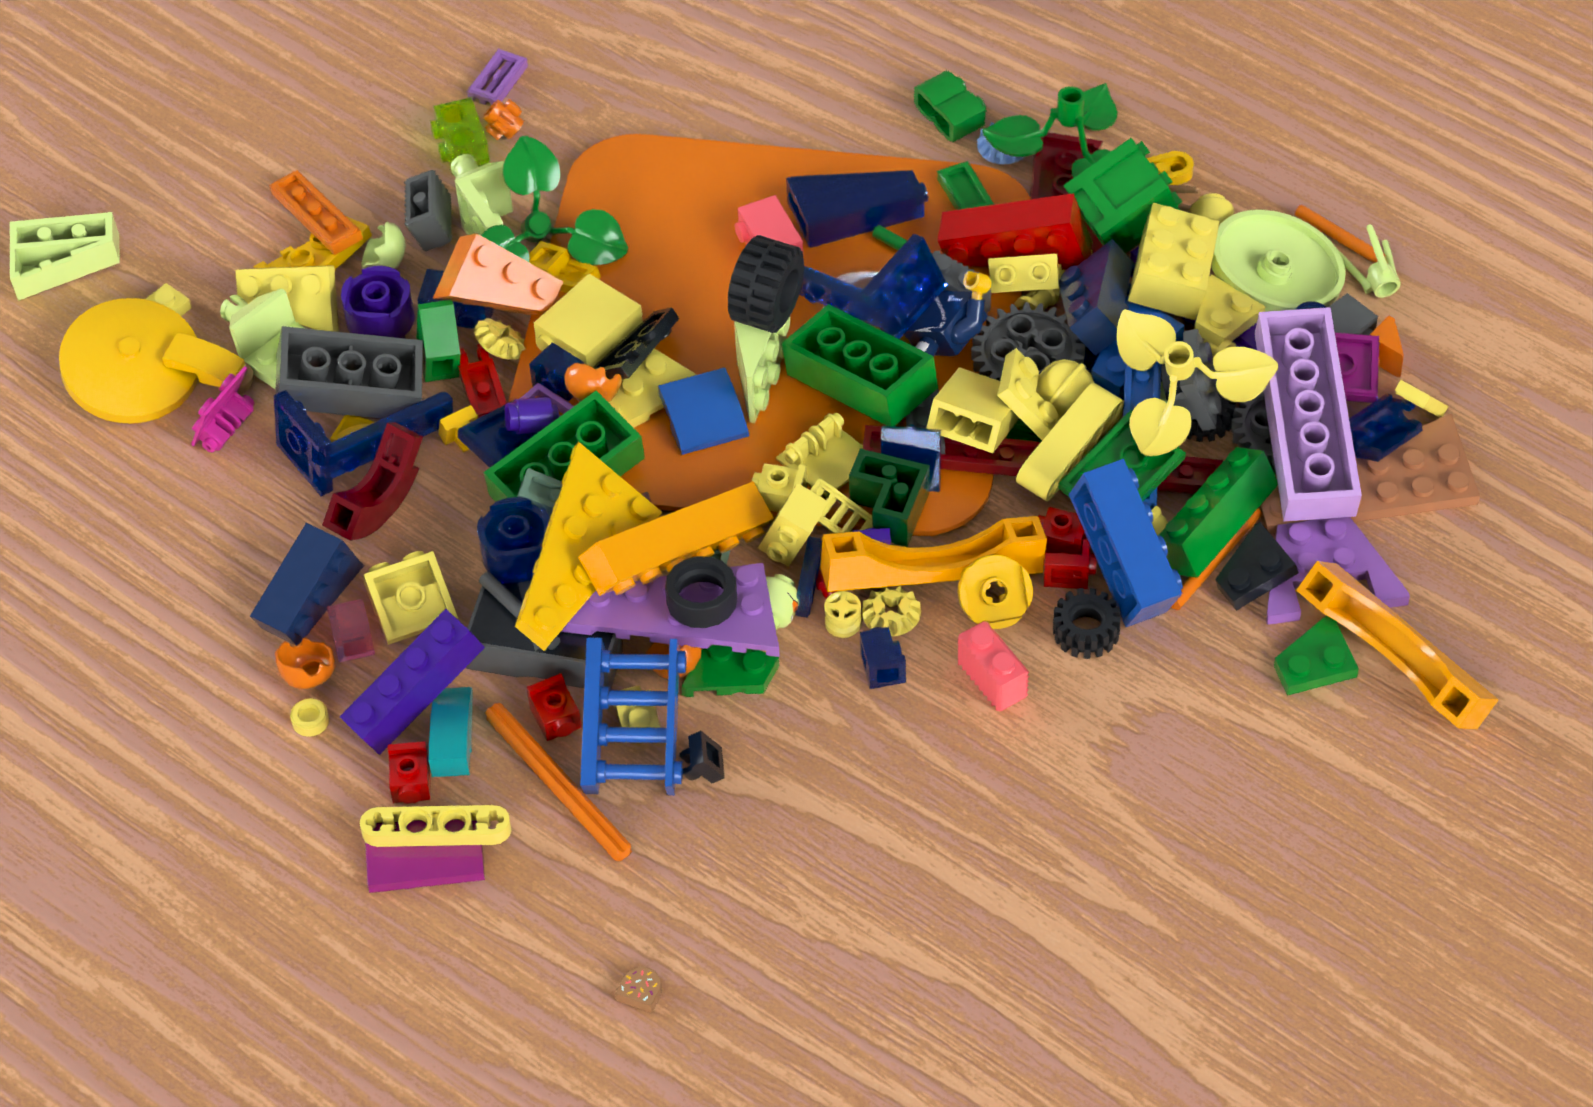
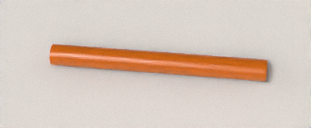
(1192, 583)

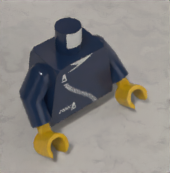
(951, 318)

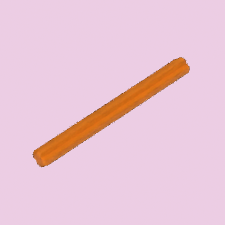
(558, 782)

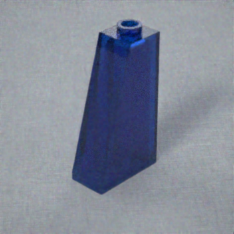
(853, 203)

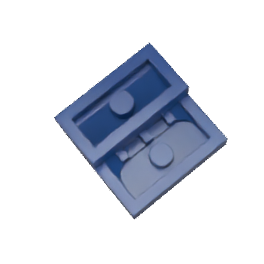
(703, 411)

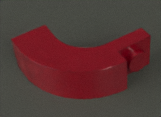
(382, 490)

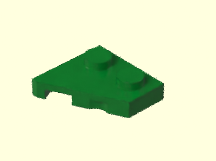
(1316, 659)
(731, 672)

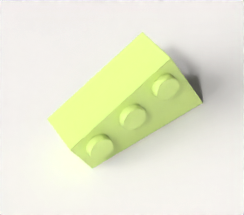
(60, 250)

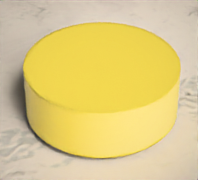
(309, 717)

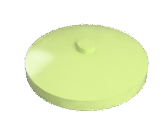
(1277, 260)

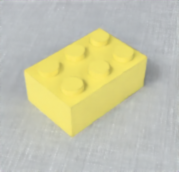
(1174, 261)

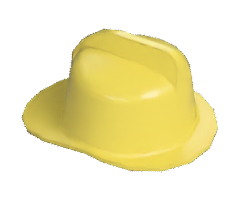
(1063, 383)

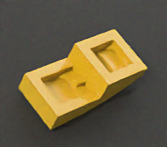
(558, 263)
(202, 357)

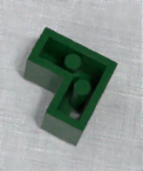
(893, 489)

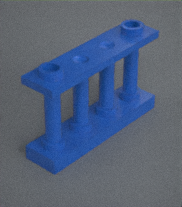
(599, 734)

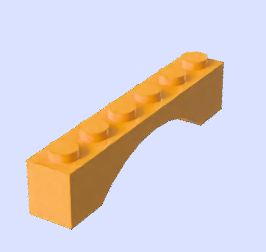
(861, 562)
(1435, 674)

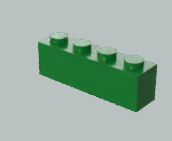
(1218, 510)

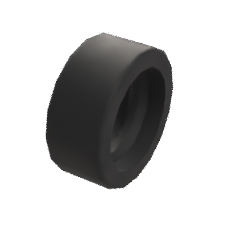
(698, 613)

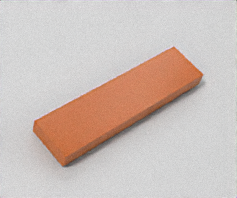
(316, 212)

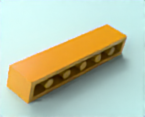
(681, 535)

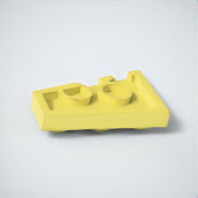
(308, 288)
(639, 394)

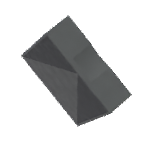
(515, 655)

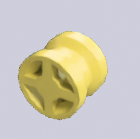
(836, 607)

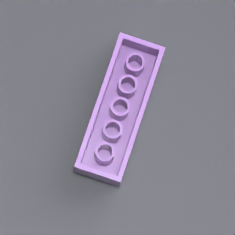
(1308, 416)

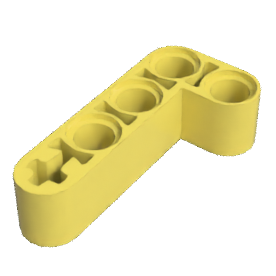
(1070, 440)

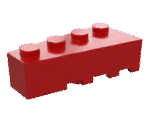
(1017, 230)

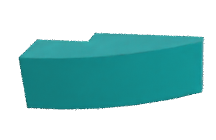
(451, 732)

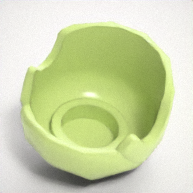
(387, 249)

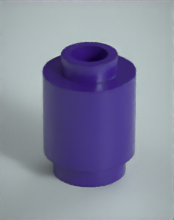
(530, 414)

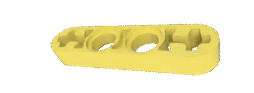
(436, 819)

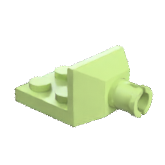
(480, 194)
(258, 328)

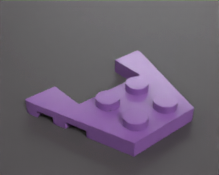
(1333, 542)

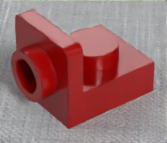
(1069, 570)

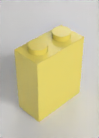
(588, 321)
(971, 411)

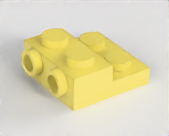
(407, 595)

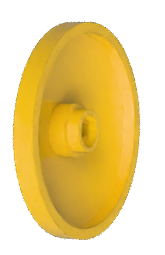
(116, 362)

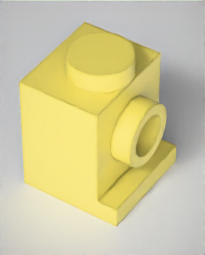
(778, 482)

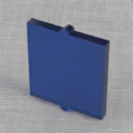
(915, 445)

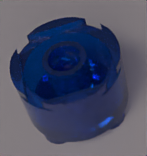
(512, 538)

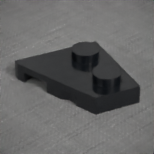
(1255, 568)

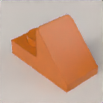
(1390, 346)

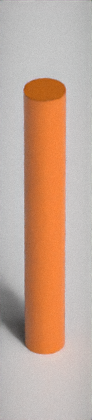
(1336, 233)

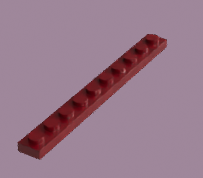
(1013, 453)

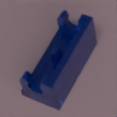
(1382, 428)

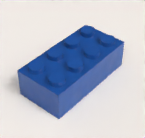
(1126, 542)

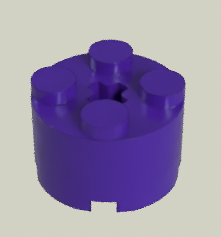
(378, 303)

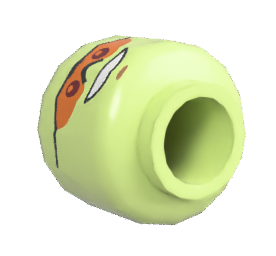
(782, 599)

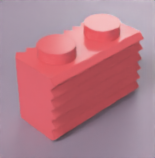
(992, 666)

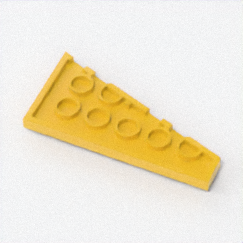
(589, 509)

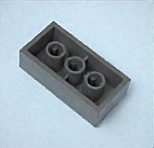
(349, 371)

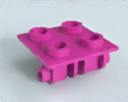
(222, 415)

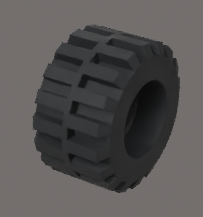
(765, 283)

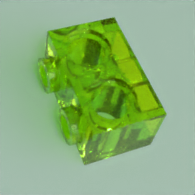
(459, 132)

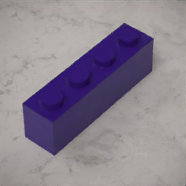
(412, 681)

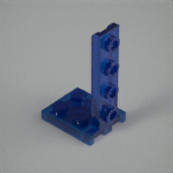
(892, 297)
(324, 460)

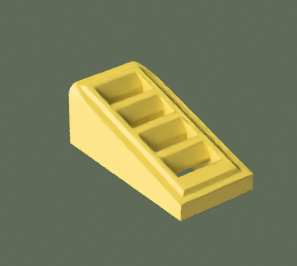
(834, 495)

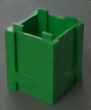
(1120, 192)

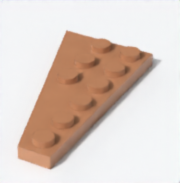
(1415, 478)

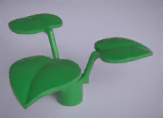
(1089, 109)
(535, 169)

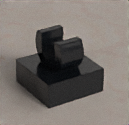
(705, 758)

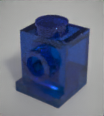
(550, 369)
(882, 658)

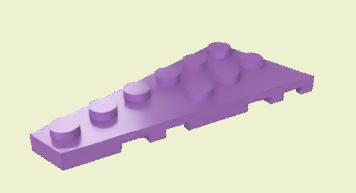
(646, 614)

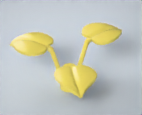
(1147, 339)

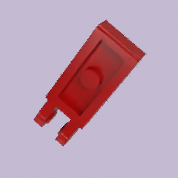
(481, 382)

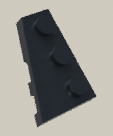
(636, 347)

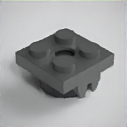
(1198, 391)

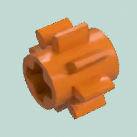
(503, 119)

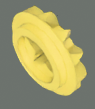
(499, 339)
(898, 623)

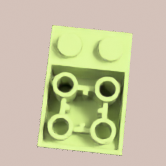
(758, 364)

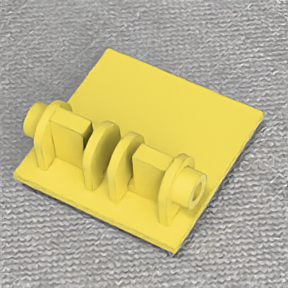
(825, 452)

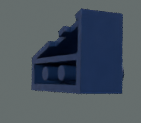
(1096, 295)
(305, 584)

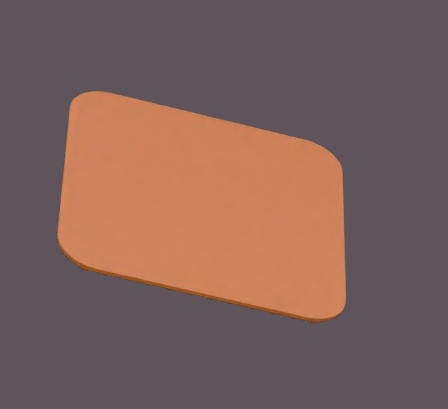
(679, 220)

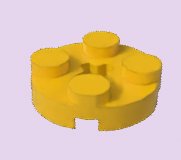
(1011, 604)

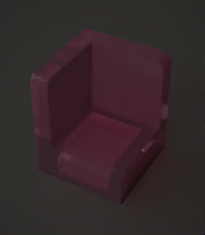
(350, 630)

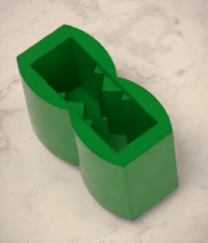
(950, 105)

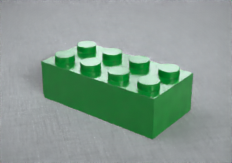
(860, 365)
(549, 451)

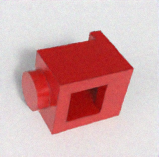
(1062, 531)
(553, 707)
(409, 772)

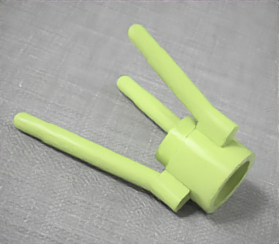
(1381, 275)

